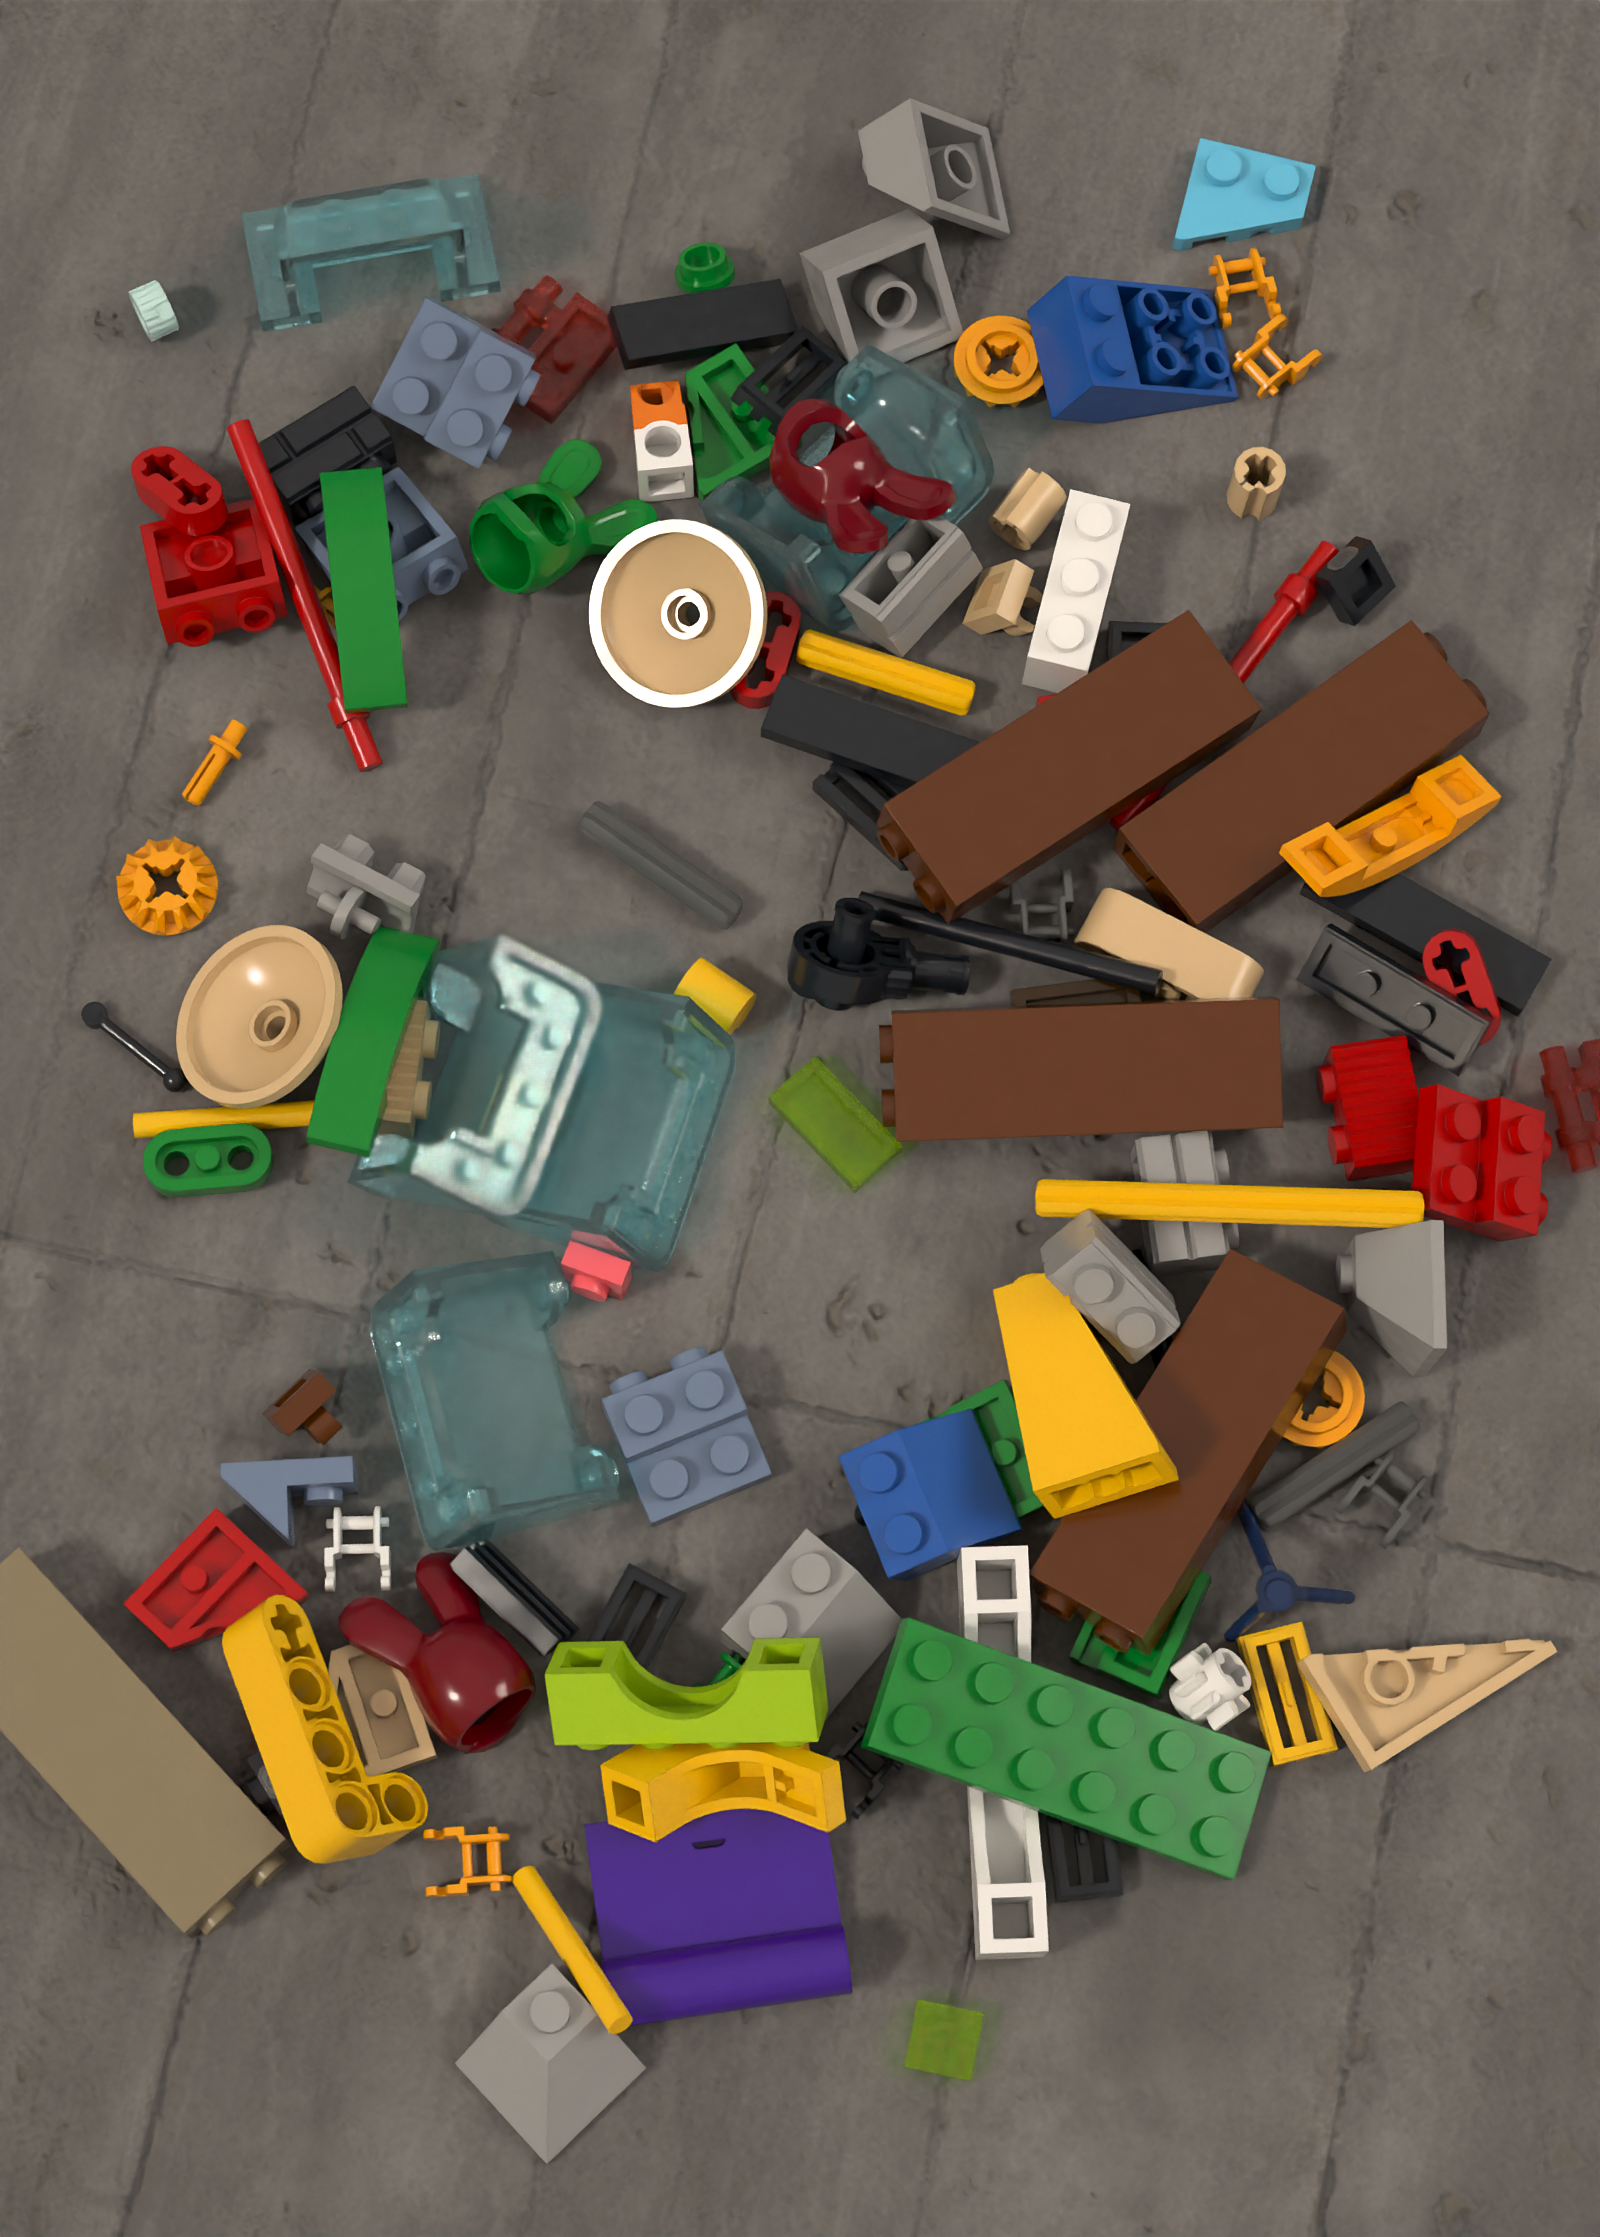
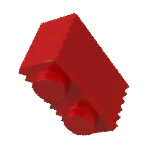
(1371, 1105)

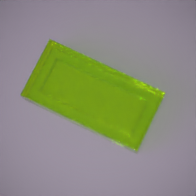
(835, 1124)

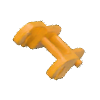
(1263, 285)
(1291, 372)
(493, 1845)

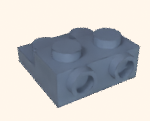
(456, 383)
(421, 543)
(685, 1435)

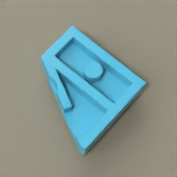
(1241, 194)

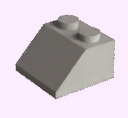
(884, 289)
(822, 1597)

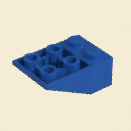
(1129, 349)

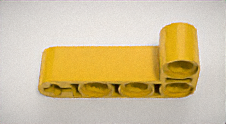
(308, 1744)

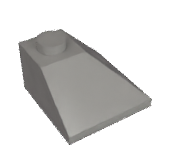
(936, 165)
(1399, 1291)
(549, 2064)

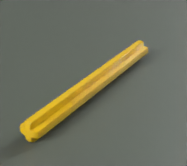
(1229, 1203)

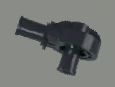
(864, 965)

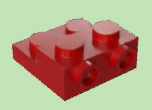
(214, 578)
(1481, 1163)

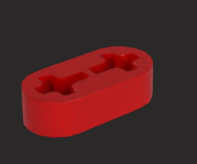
(169, 498)
(777, 654)
(1474, 972)

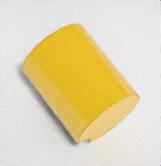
(717, 994)

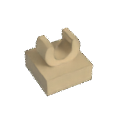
(999, 599)

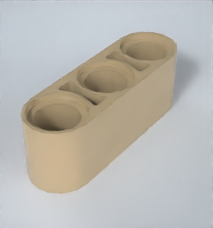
(1190, 959)

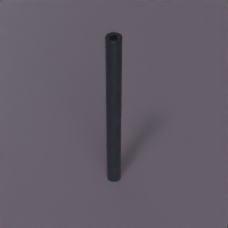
(1016, 944)

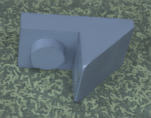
(272, 1484)

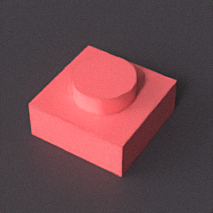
(595, 1272)

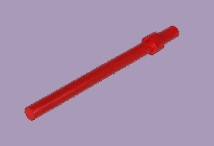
(302, 592)
(1292, 600)

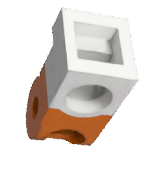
(661, 442)

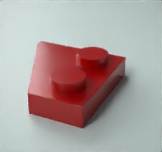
(209, 1585)

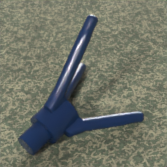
(1275, 1587)

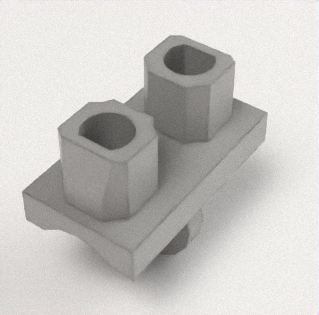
(361, 895)

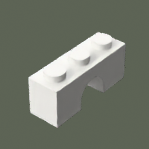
(1075, 591)

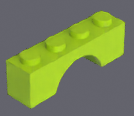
(609, 1699)

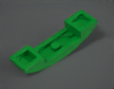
(363, 590)
(369, 1040)

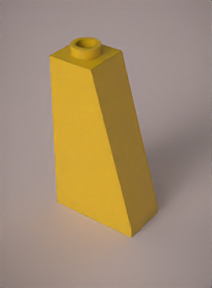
(1073, 1409)

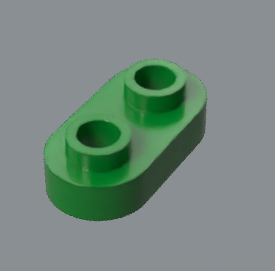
(209, 1158)

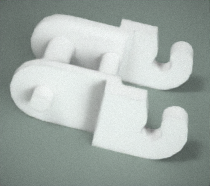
(341, 1523)

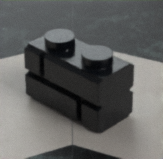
(327, 439)

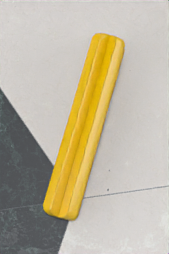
(885, 672)

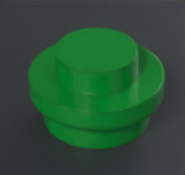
(704, 268)

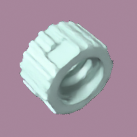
(153, 310)

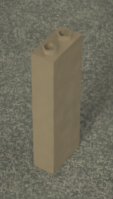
(125, 1759)

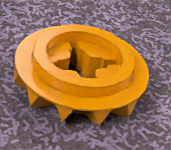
(998, 337)
(169, 912)
(1329, 1425)

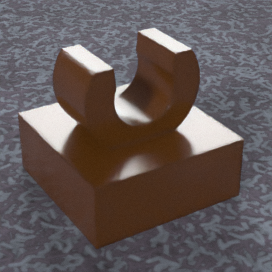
(303, 1406)

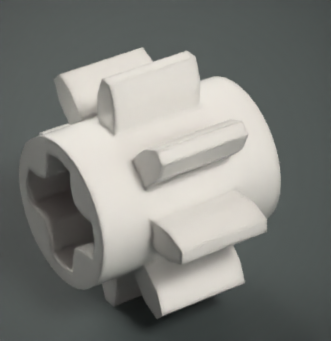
(1210, 1686)

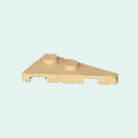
(1398, 1696)

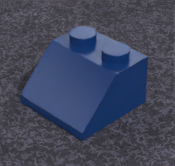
(930, 1493)

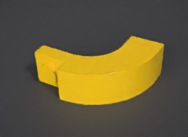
(666, 1788)

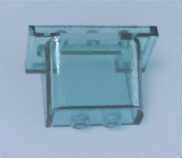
(366, 225)

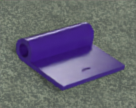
(718, 1923)

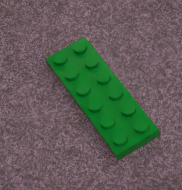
(1066, 1749)

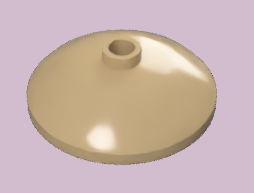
(642, 608)
(259, 1016)

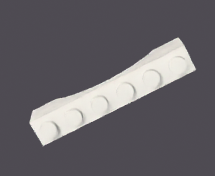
(1003, 1835)

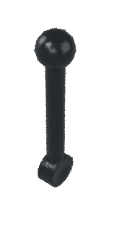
(96, 1017)

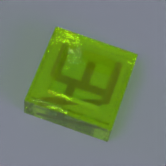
(943, 2040)

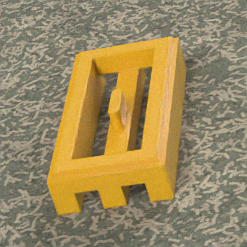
(1300, 1748)

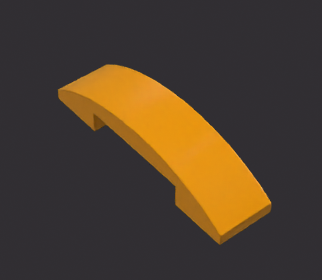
(1395, 835)

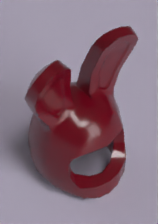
(849, 480)
(452, 1670)

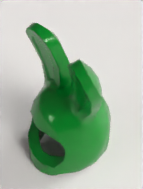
(539, 531)

